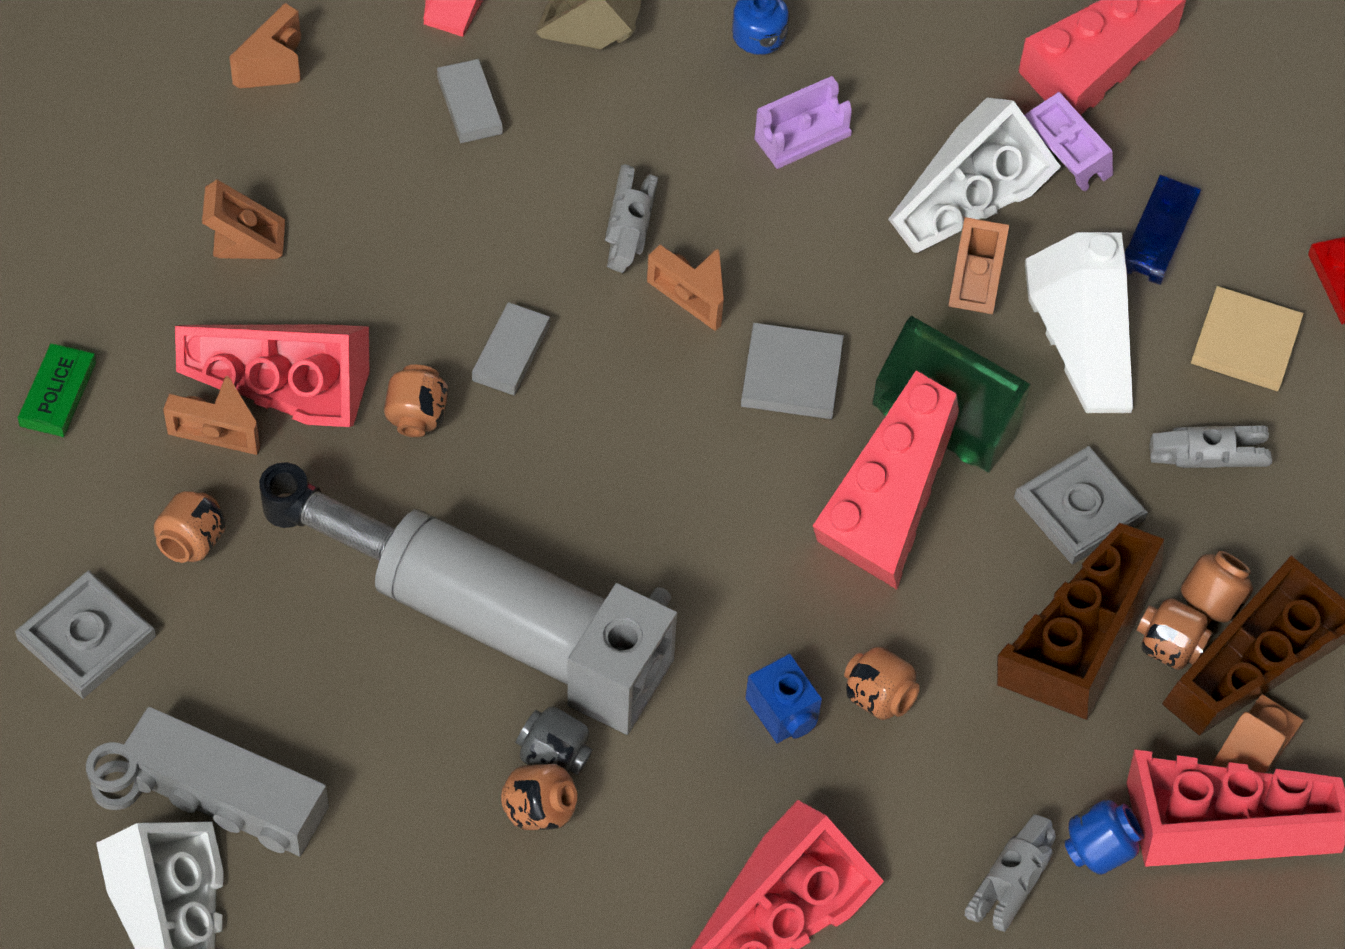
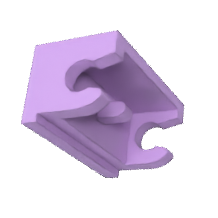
(802, 123)
(1072, 140)

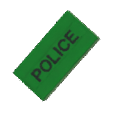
(57, 390)

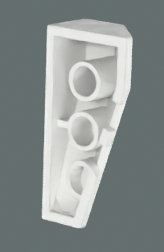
(979, 169)
(1084, 305)
(165, 883)

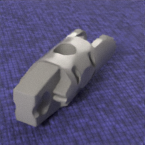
(629, 218)
(1211, 447)
(1014, 873)

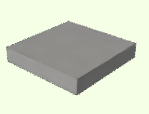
(792, 371)
(1079, 504)
(85, 634)

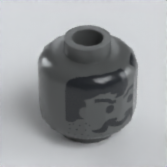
(554, 739)

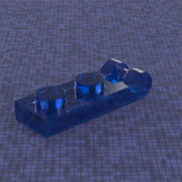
(1161, 228)

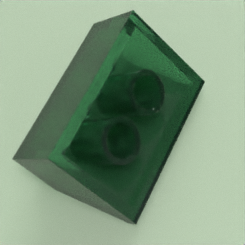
(987, 395)

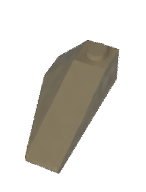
(589, 21)

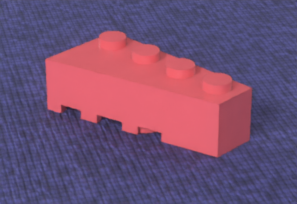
(1096, 48)
(889, 485)
(1232, 812)

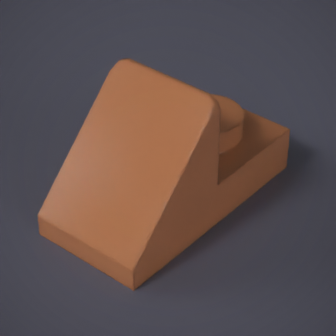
(269, 52)
(241, 225)
(978, 265)
(693, 289)
(220, 424)
(1259, 736)

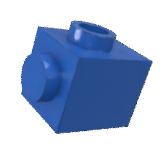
(783, 699)

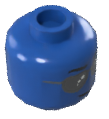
(760, 25)
(1104, 837)

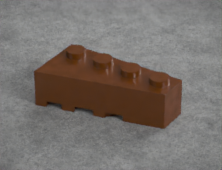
(1081, 633)
(1271, 640)

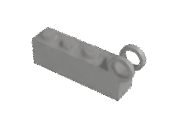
(213, 778)

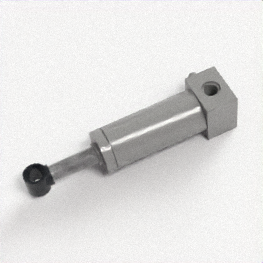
(602, 648)

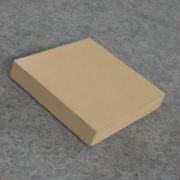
(1247, 338)

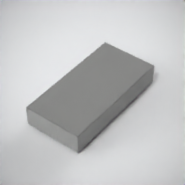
(469, 101)
(511, 348)

